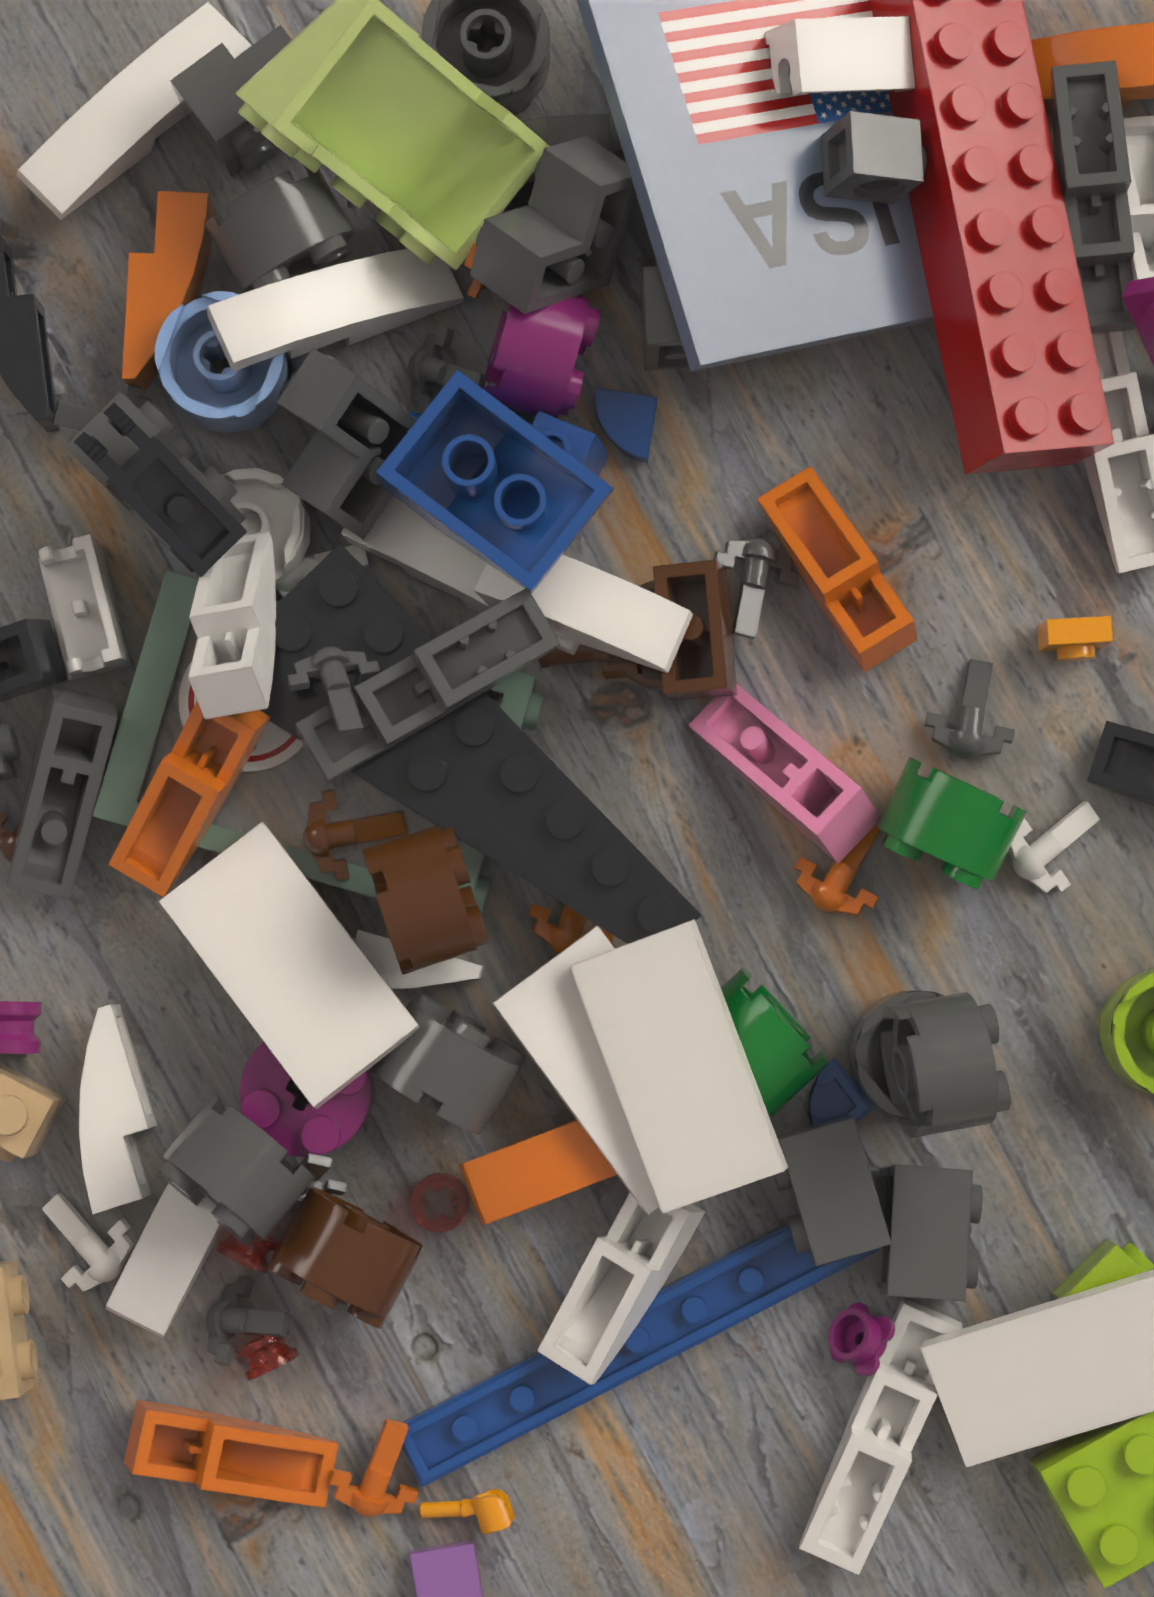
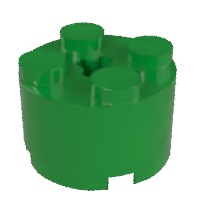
(949, 823)
(771, 1042)

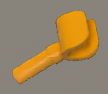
(491, 1509)

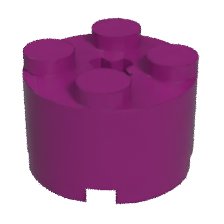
(537, 356)
(273, 1106)

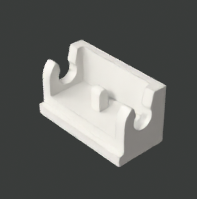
(841, 55)
(84, 608)

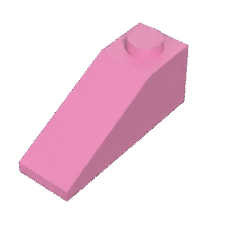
(787, 772)

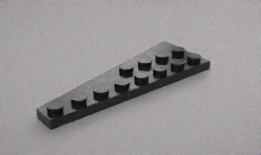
(471, 764)

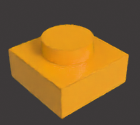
(1075, 637)

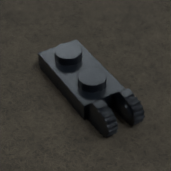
(166, 495)

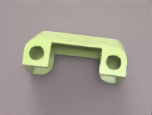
(393, 127)

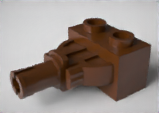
(706, 654)

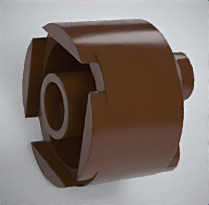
(421, 898)
(345, 1257)

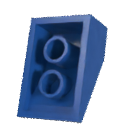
(492, 482)

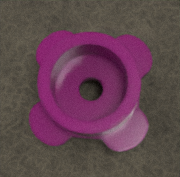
(860, 1338)

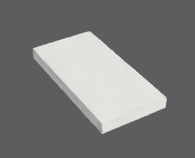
(289, 965)
(558, 1036)
(678, 1067)
(1047, 1369)

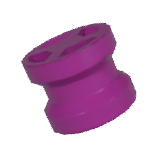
(18, 1026)

